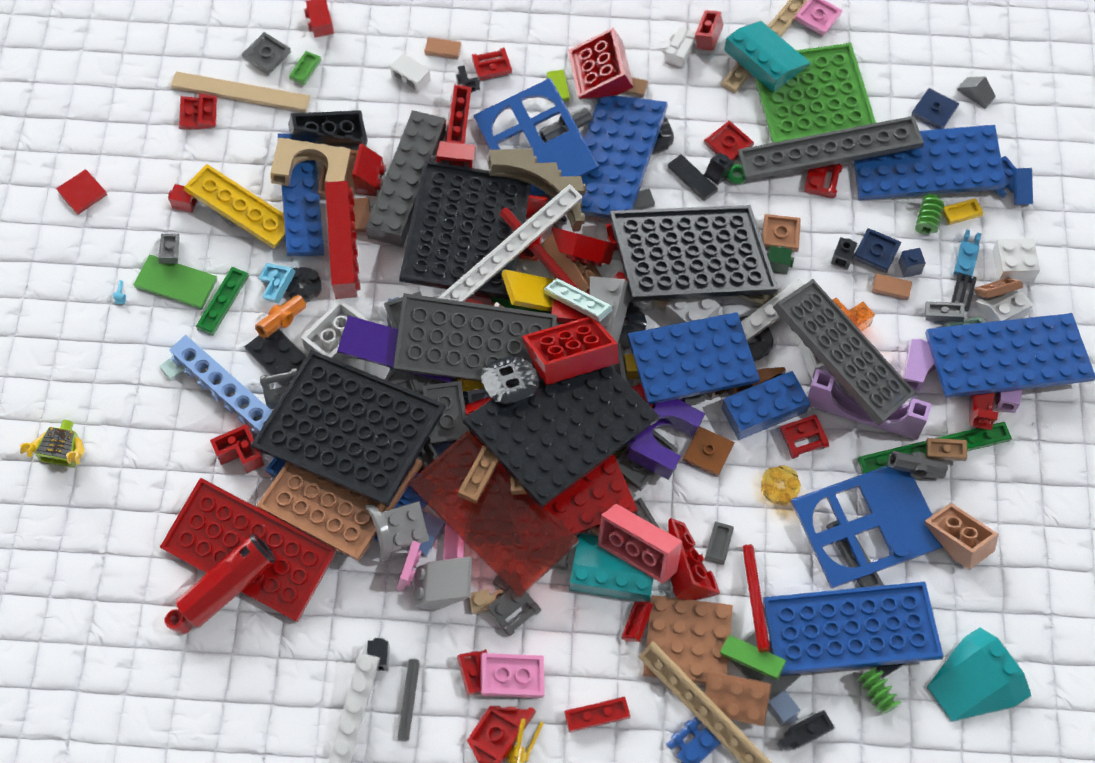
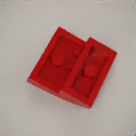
(197, 112)

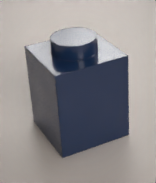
(911, 262)

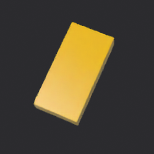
(962, 211)

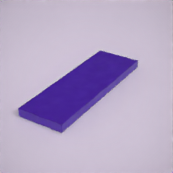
(373, 344)

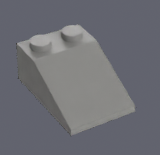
(442, 583)

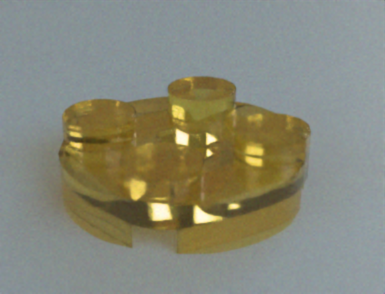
(772, 492)

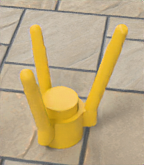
(518, 753)

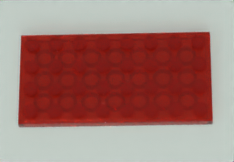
(501, 528)

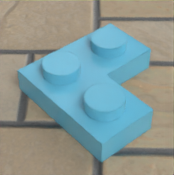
(278, 279)

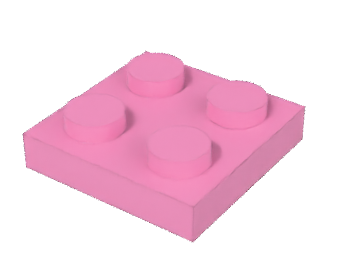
(818, 15)
(410, 562)

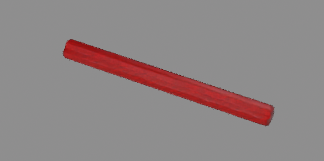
(537, 249)
(755, 598)

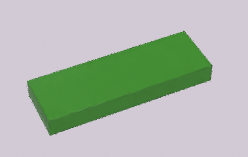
(750, 657)

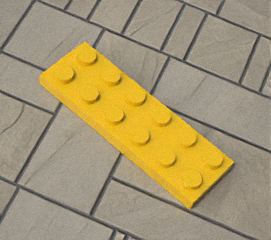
(238, 205)

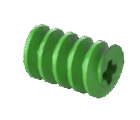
(929, 214)
(878, 691)

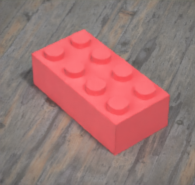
(639, 543)

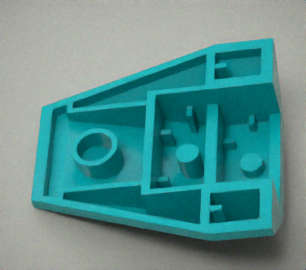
(979, 678)

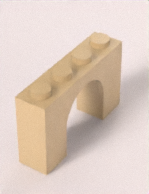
(291, 152)

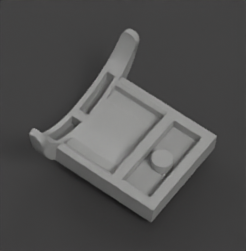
(398, 527)

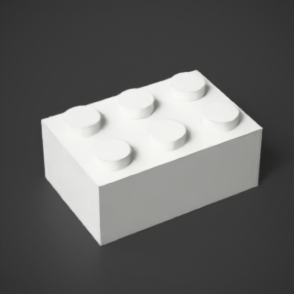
(328, 330)

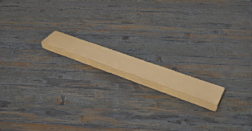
(779, 25)
(240, 92)
(701, 705)

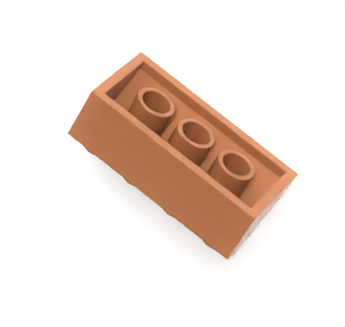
(577, 271)

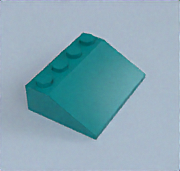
(765, 55)
(606, 575)

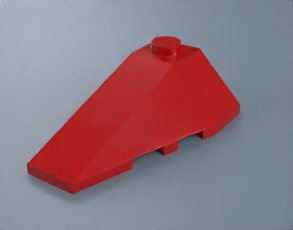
(692, 578)

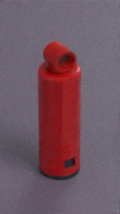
(220, 585)

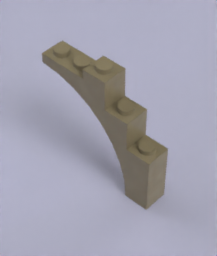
(523, 165)

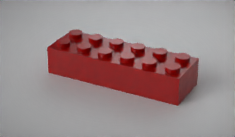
(342, 240)

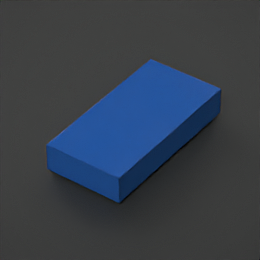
(1022, 186)

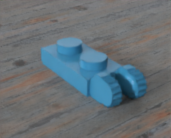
(967, 255)

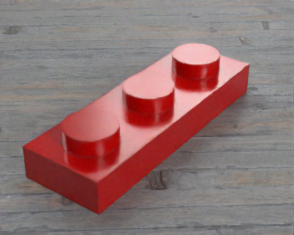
(597, 714)

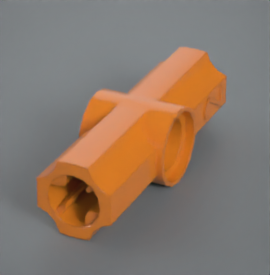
(280, 316)

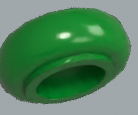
(736, 180)

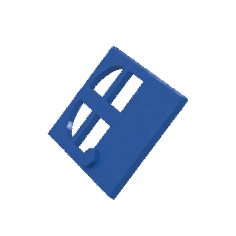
(567, 149)
(895, 510)

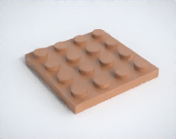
(690, 635)

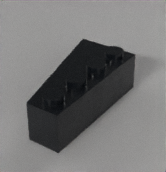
(329, 128)

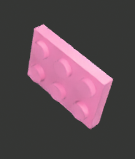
(512, 675)

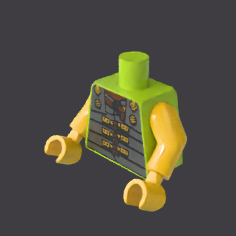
(57, 446)

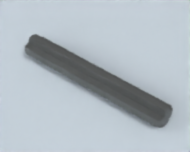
(408, 699)

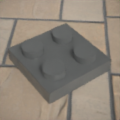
(266, 53)

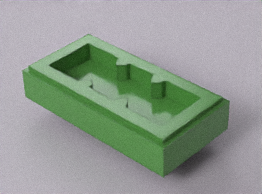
(305, 68)

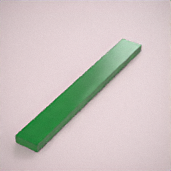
(976, 439)

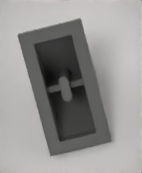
(978, 90)

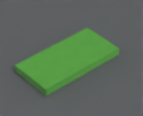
(176, 282)

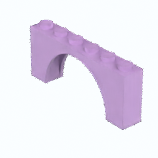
(920, 363)
(828, 397)

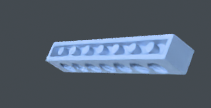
(188, 348)

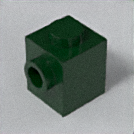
(780, 259)

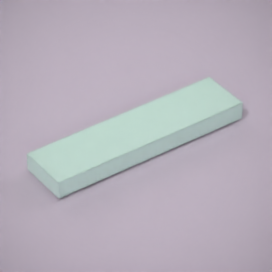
(578, 299)

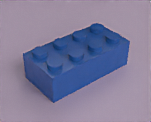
(765, 405)

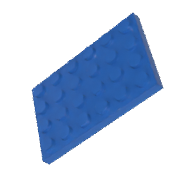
(692, 358)

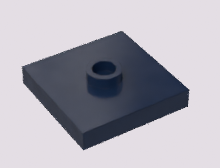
(935, 109)
(877, 250)

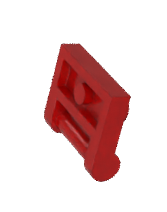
(493, 67)
(816, 179)
(803, 430)

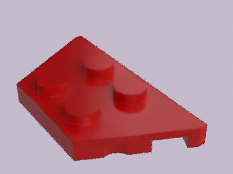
(498, 732)

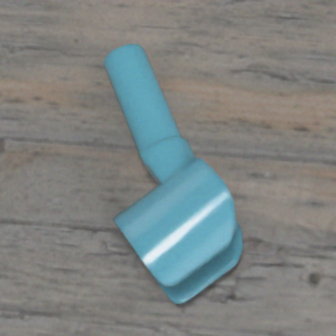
(119, 297)

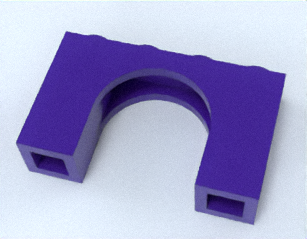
(649, 452)

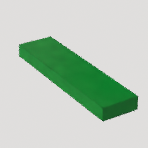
(222, 301)

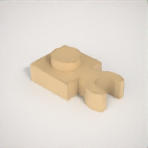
(481, 599)

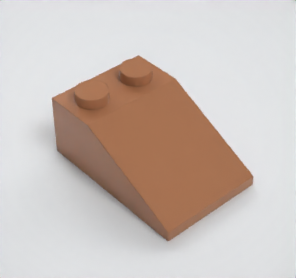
(962, 535)

